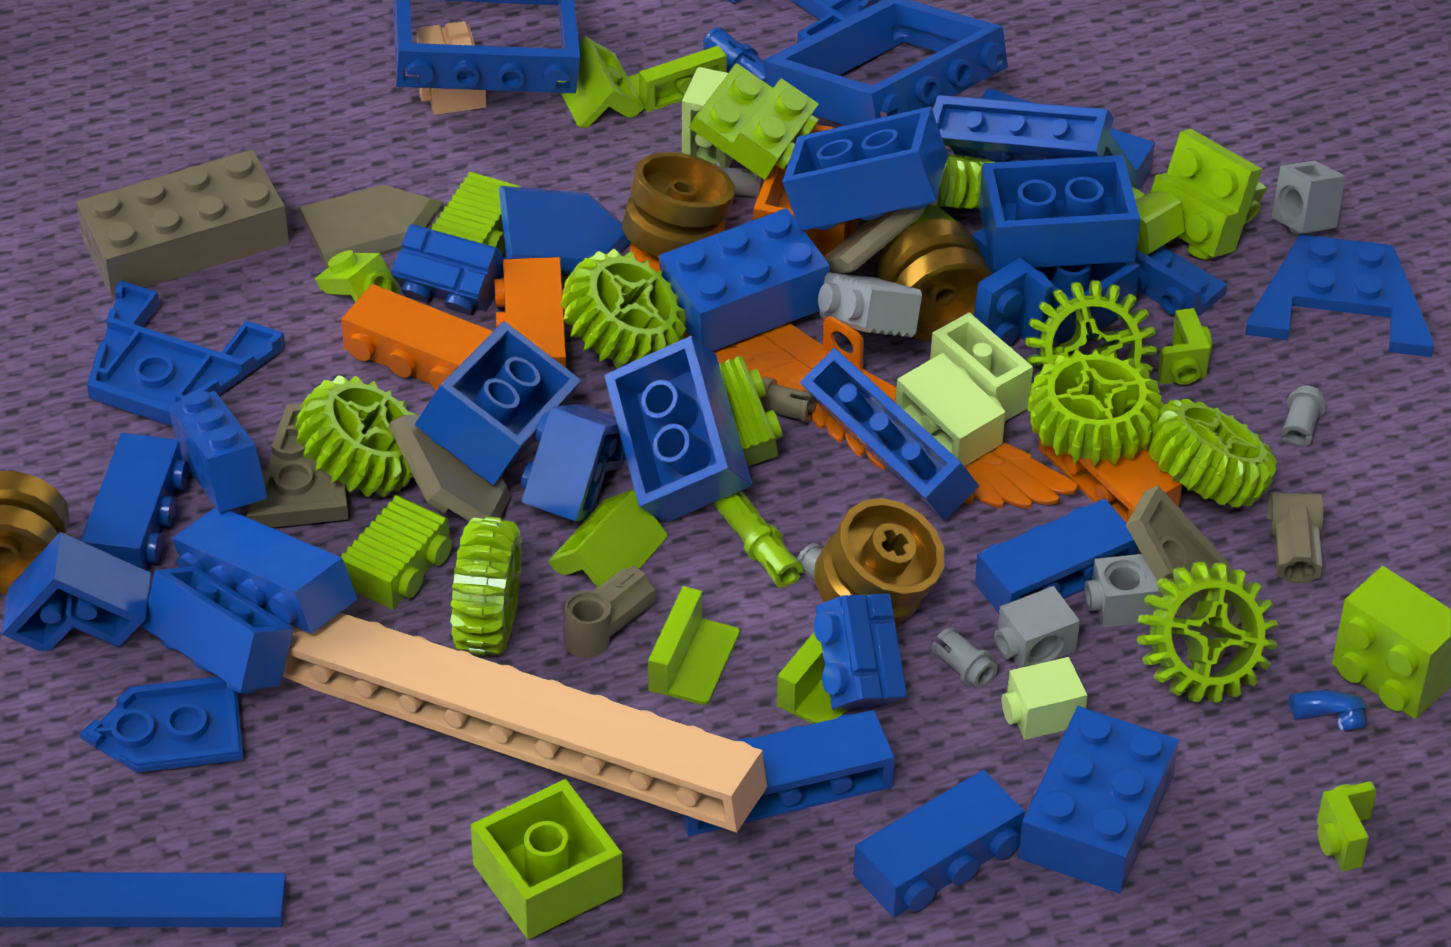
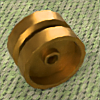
(676, 202)
(943, 264)
(29, 521)
(881, 551)

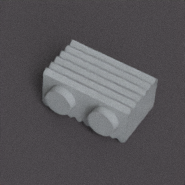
(870, 304)

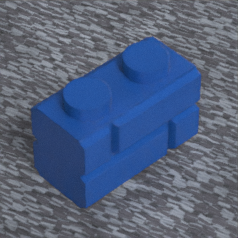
(447, 269)
(860, 651)

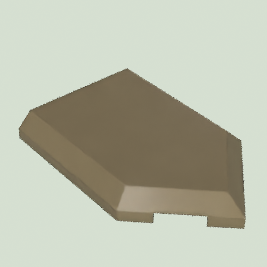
(366, 220)
(869, 240)
(444, 477)

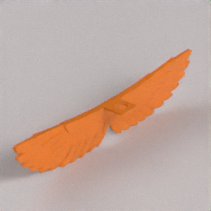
(790, 354)

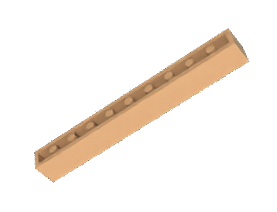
(531, 719)

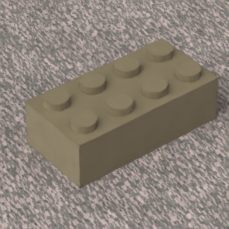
(183, 222)

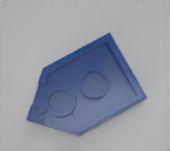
(557, 225)
(171, 726)

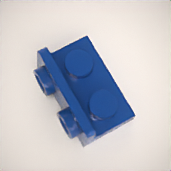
(1177, 282)
(1011, 299)

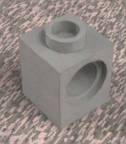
(1308, 197)
(1120, 589)
(1037, 628)

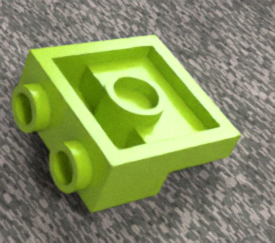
(755, 120)
(1213, 191)

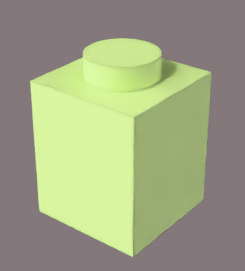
(1043, 697)

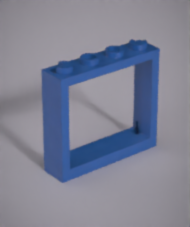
(965, 55)
(488, 66)

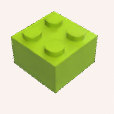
(1395, 642)
(547, 858)

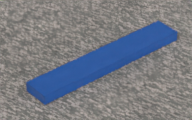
(141, 899)

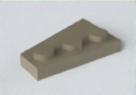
(293, 486)
(1173, 541)

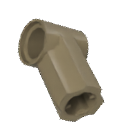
(1296, 534)
(600, 613)

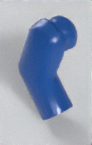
(1329, 702)

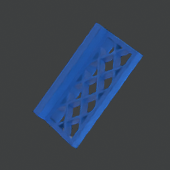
(1025, 130)

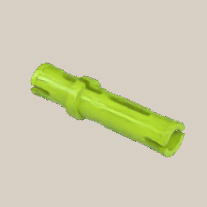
(760, 539)

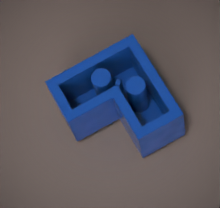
(572, 460)
(78, 589)

